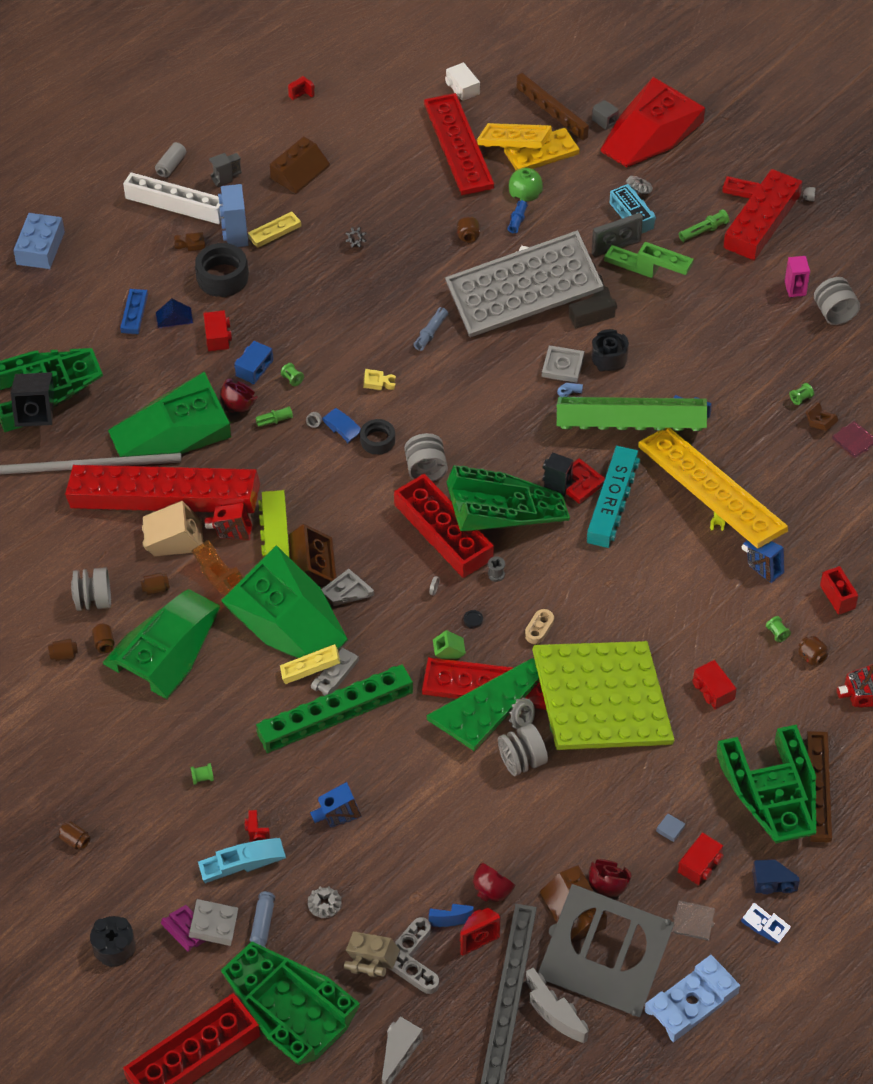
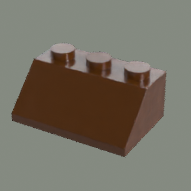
(298, 165)
(313, 554)
(555, 895)

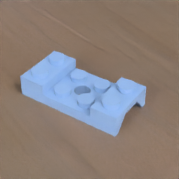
(707, 983)

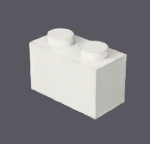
(462, 81)

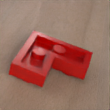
(586, 483)

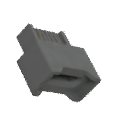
(225, 168)

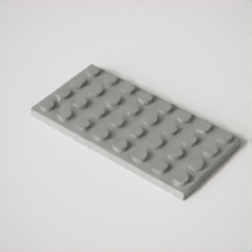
(524, 283)

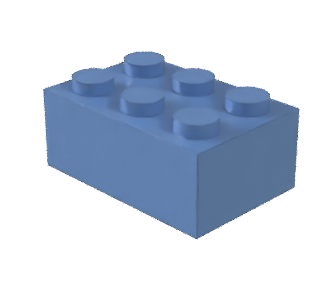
(234, 215)
(39, 241)

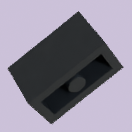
(558, 473)

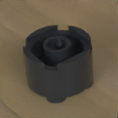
(609, 350)
(112, 940)

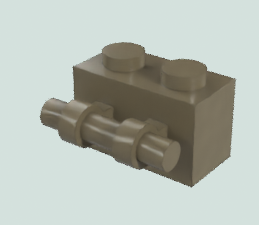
(371, 954)

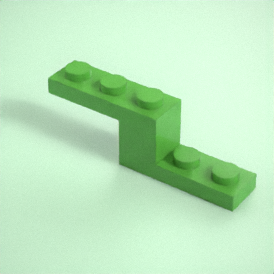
(648, 260)

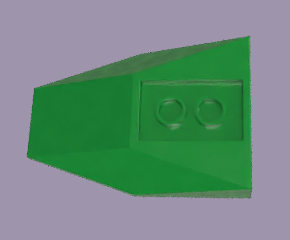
(174, 422)
(501, 500)
(285, 607)

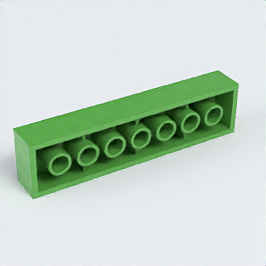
(632, 412)

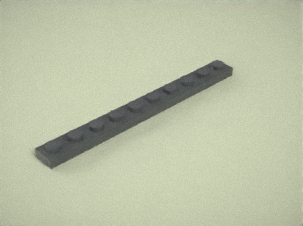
(509, 995)

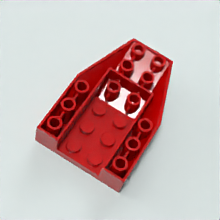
(652, 124)

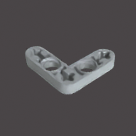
(405, 957)

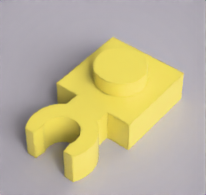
(375, 380)

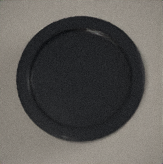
(473, 619)

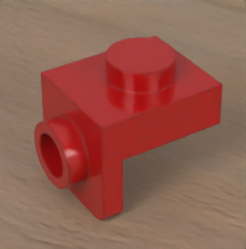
(300, 87)
(251, 826)

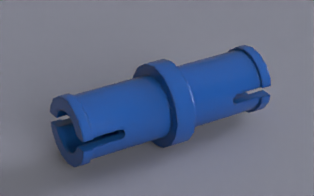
(517, 216)

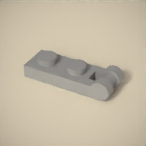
(336, 674)

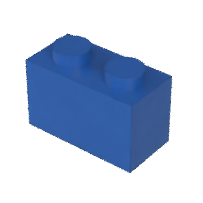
(253, 362)

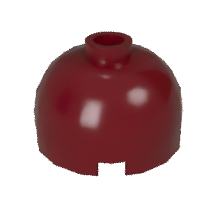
(237, 396)
(607, 878)
(491, 884)

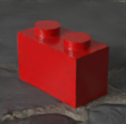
(216, 330)
(839, 590)
(714, 684)
(700, 859)

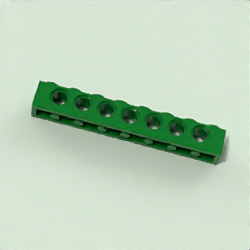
(328, 716)

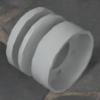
(836, 300)
(426, 456)
(91, 589)
(522, 749)

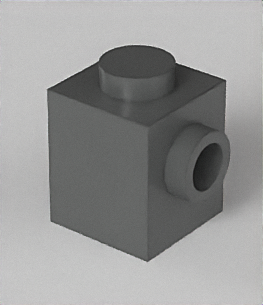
(605, 114)

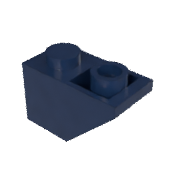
(772, 877)

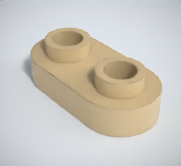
(537, 627)

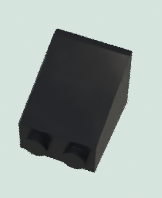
(33, 399)

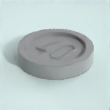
(434, 585)

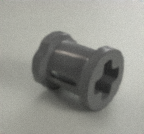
(496, 569)

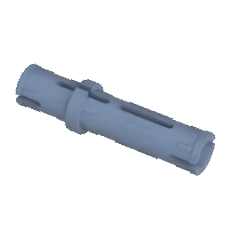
(427, 333)

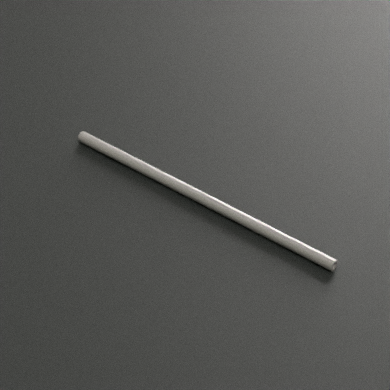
(67, 465)

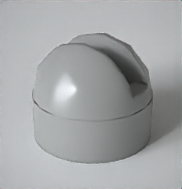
(809, 193)
(311, 420)

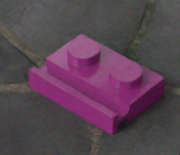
(179, 925)

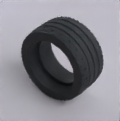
(218, 255)

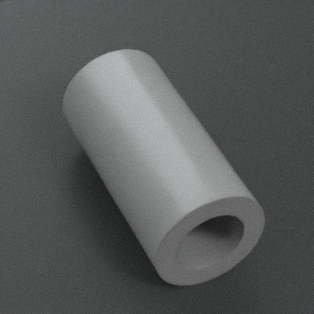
(170, 159)

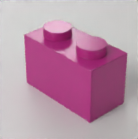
(797, 276)

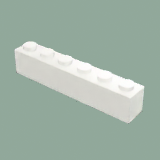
(173, 197)

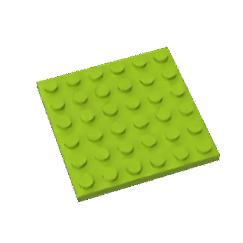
(602, 695)

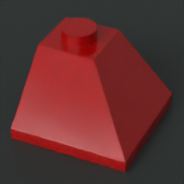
(479, 930)

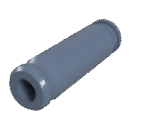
(262, 918)

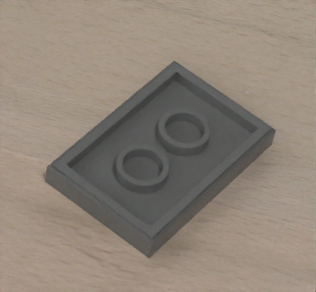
(617, 233)

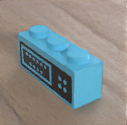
(628, 203)

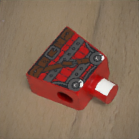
(230, 522)
(858, 687)

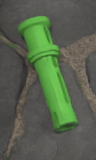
(709, 224)

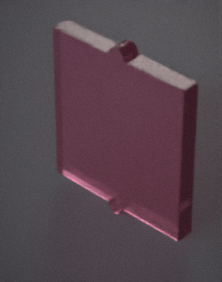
(854, 439)

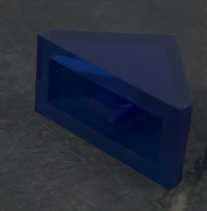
(174, 314)

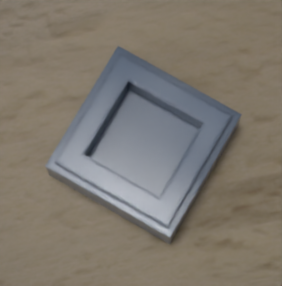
(670, 827)

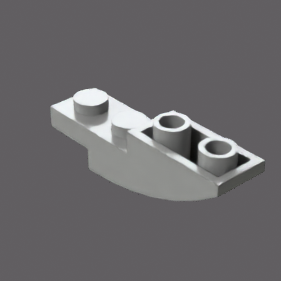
(556, 1012)

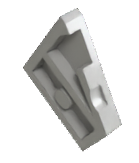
(346, 589)

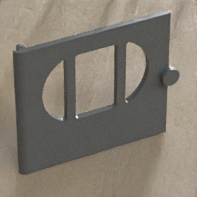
(609, 986)

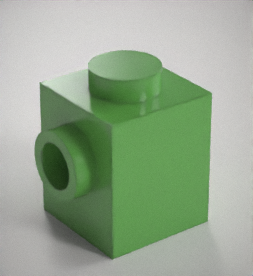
(449, 646)

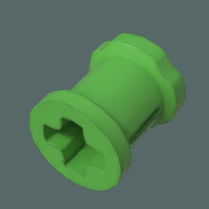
(292, 375)
(801, 394)
(778, 629)
(202, 773)

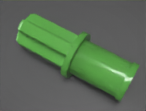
(274, 417)

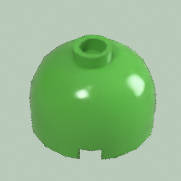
(525, 184)

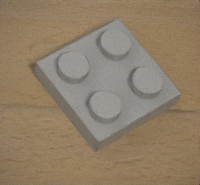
(563, 364)
(213, 922)

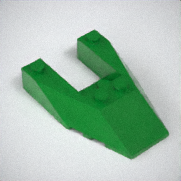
(70, 371)
(777, 795)

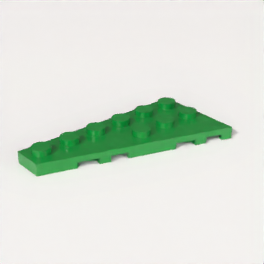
(482, 710)

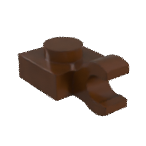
(192, 241)

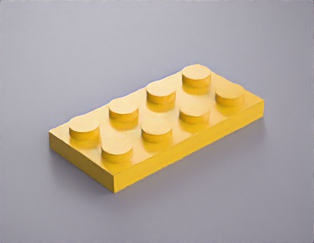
(514, 135)
(557, 147)

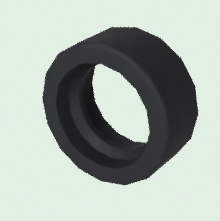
(377, 425)

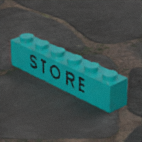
(612, 497)

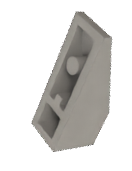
(401, 1043)

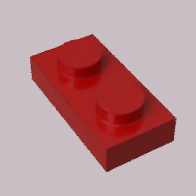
(739, 187)

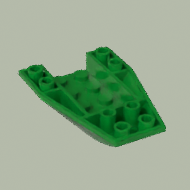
(166, 642)
(290, 1002)

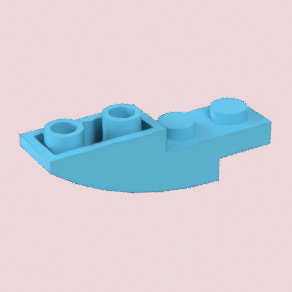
(241, 857)

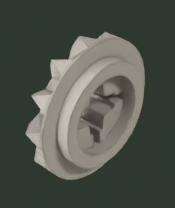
(639, 185)
(526, 717)
(324, 910)

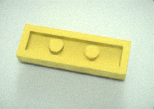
(274, 229)
(310, 664)

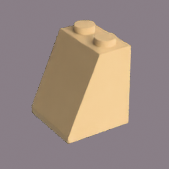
(172, 530)

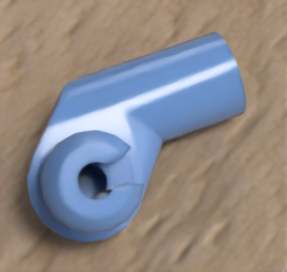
(569, 388)

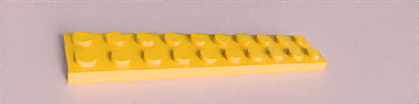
(713, 487)

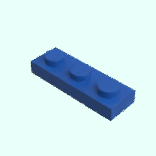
(134, 311)

